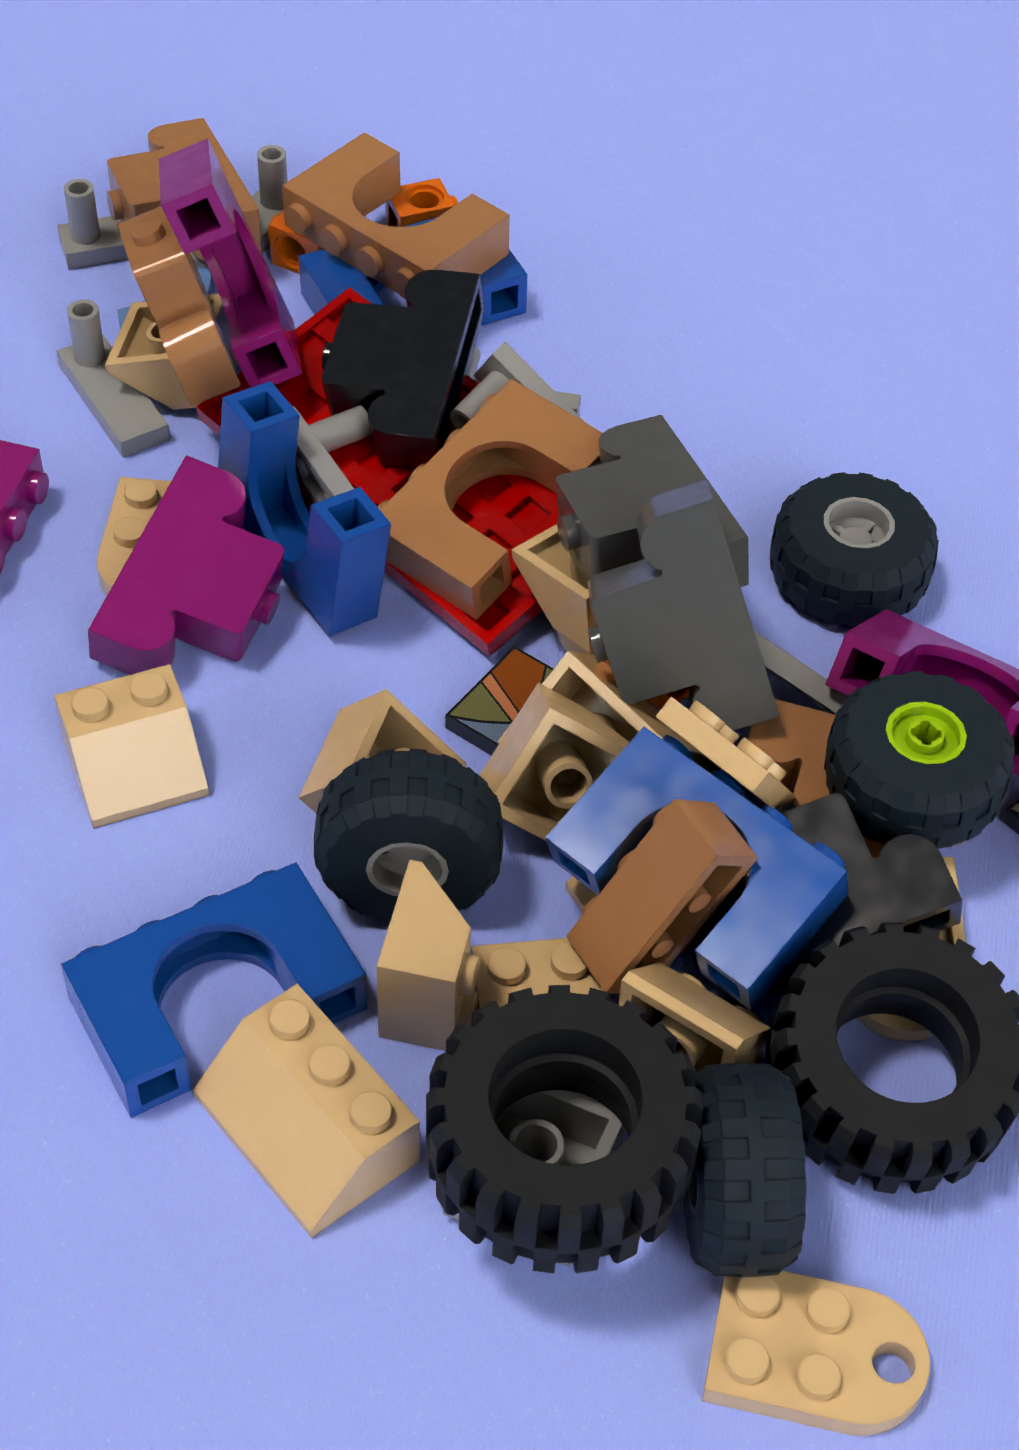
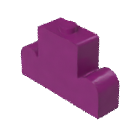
(190, 578)

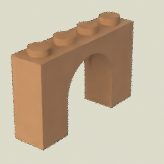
(340, 190)
(507, 436)

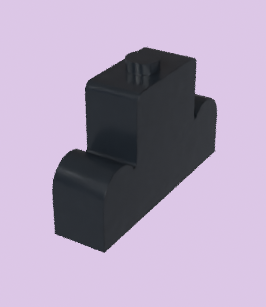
(406, 363)
(901, 885)

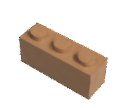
(661, 892)

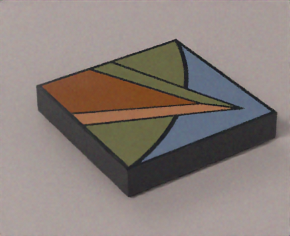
(496, 699)

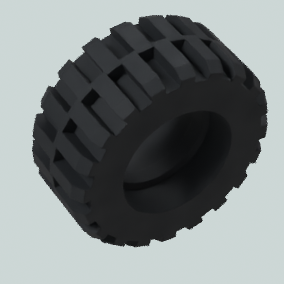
(941, 991)
(553, 1208)

